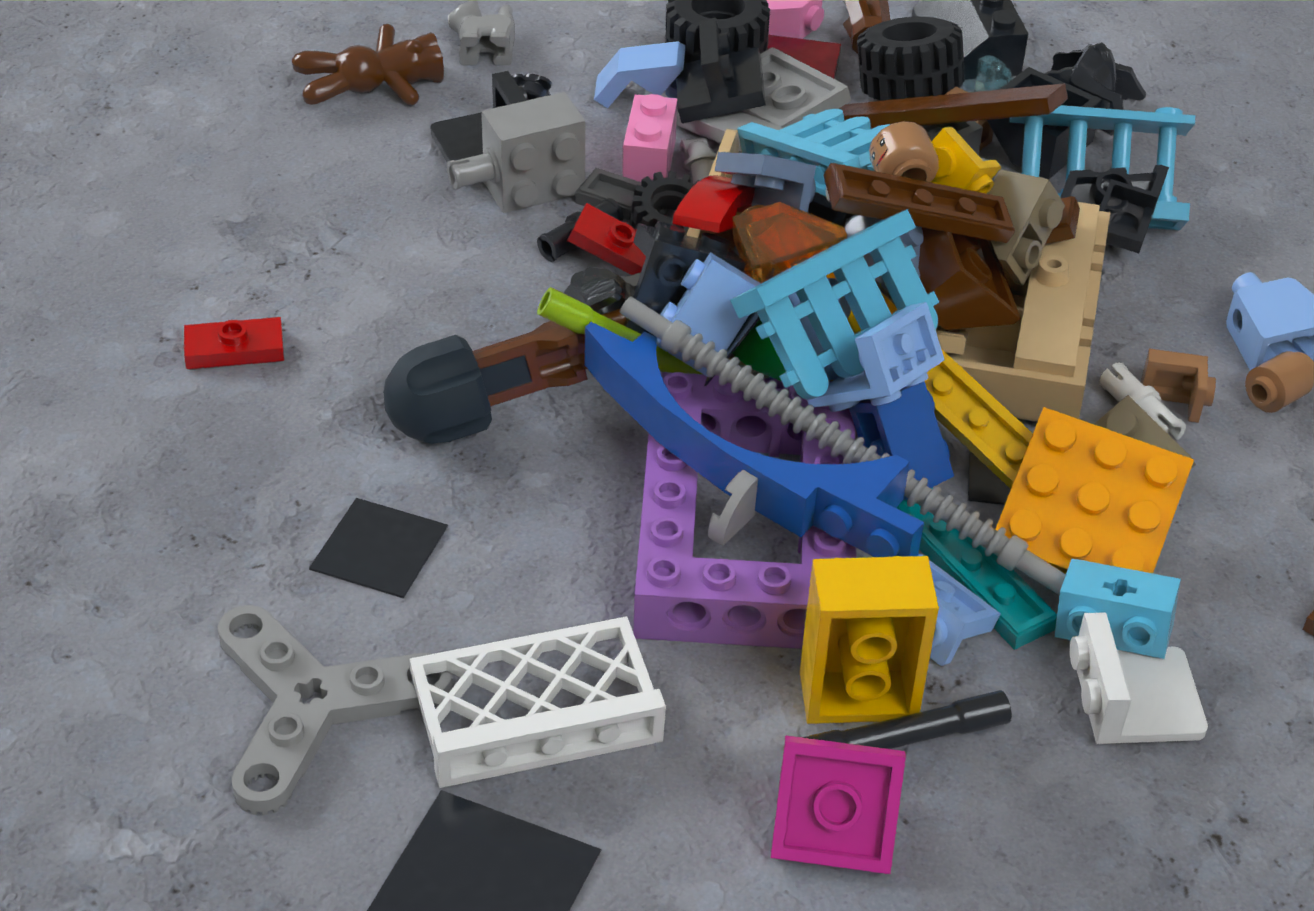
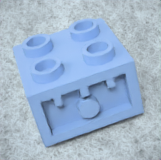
(892, 356)

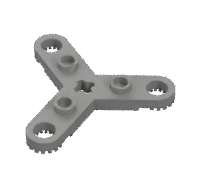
(296, 729)

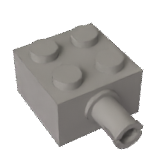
(528, 153)

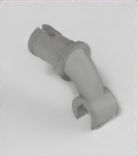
(697, 157)

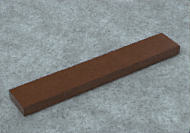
(962, 106)

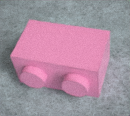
(650, 137)

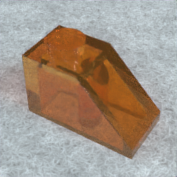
(781, 238)

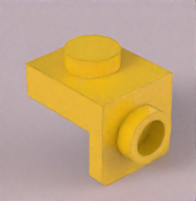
(961, 164)

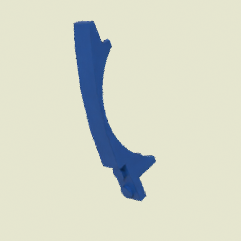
(842, 499)

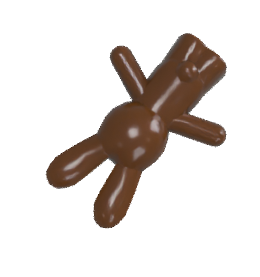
(364, 69)

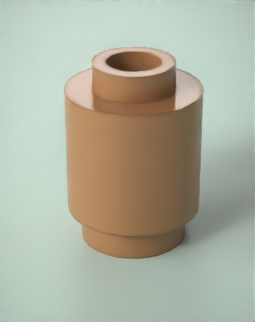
(1280, 381)

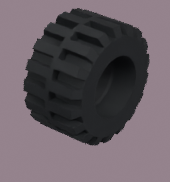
(742, 19)
(910, 58)

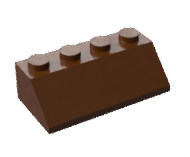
(965, 280)

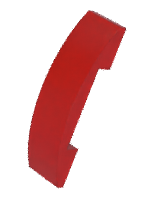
(713, 204)

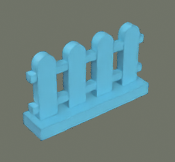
(815, 141)
(821, 303)

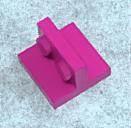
(838, 804)

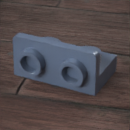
(772, 178)

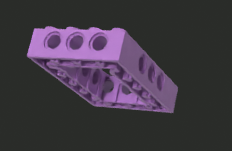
(723, 598)

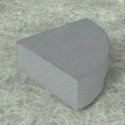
(738, 510)

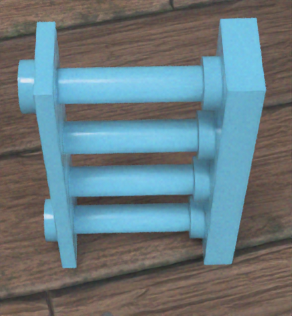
(1165, 122)

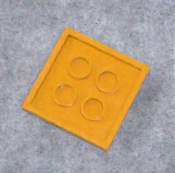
(1093, 495)

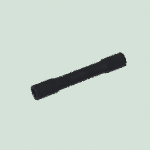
(959, 717)

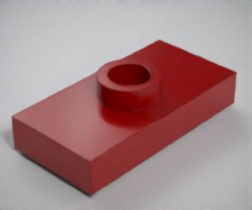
(607, 239)
(233, 343)

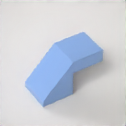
(647, 65)

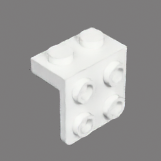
(1132, 693)

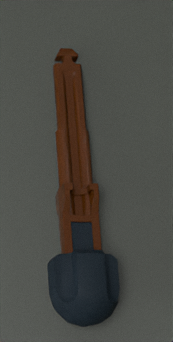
(449, 390)

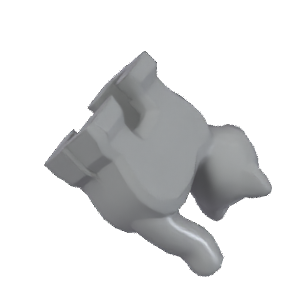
(483, 33)

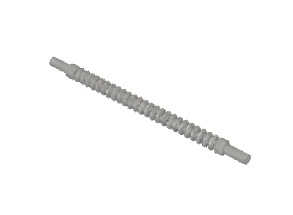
(677, 338)

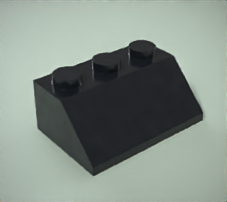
(987, 30)

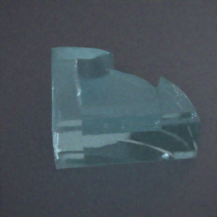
(991, 74)

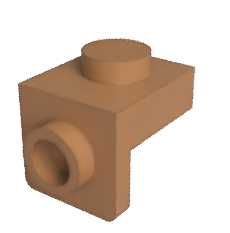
(1180, 379)

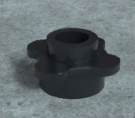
(534, 85)

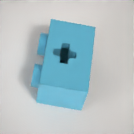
(1136, 604)

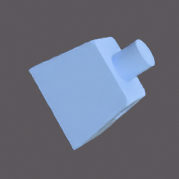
(1270, 318)

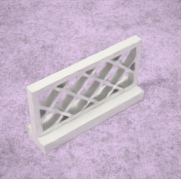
(547, 732)

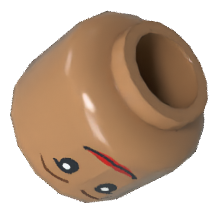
(904, 151)

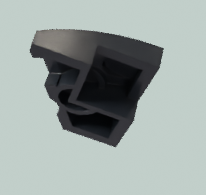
(1126, 196)

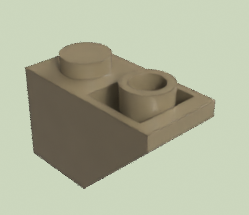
(1034, 213)

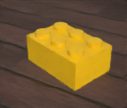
(867, 638)

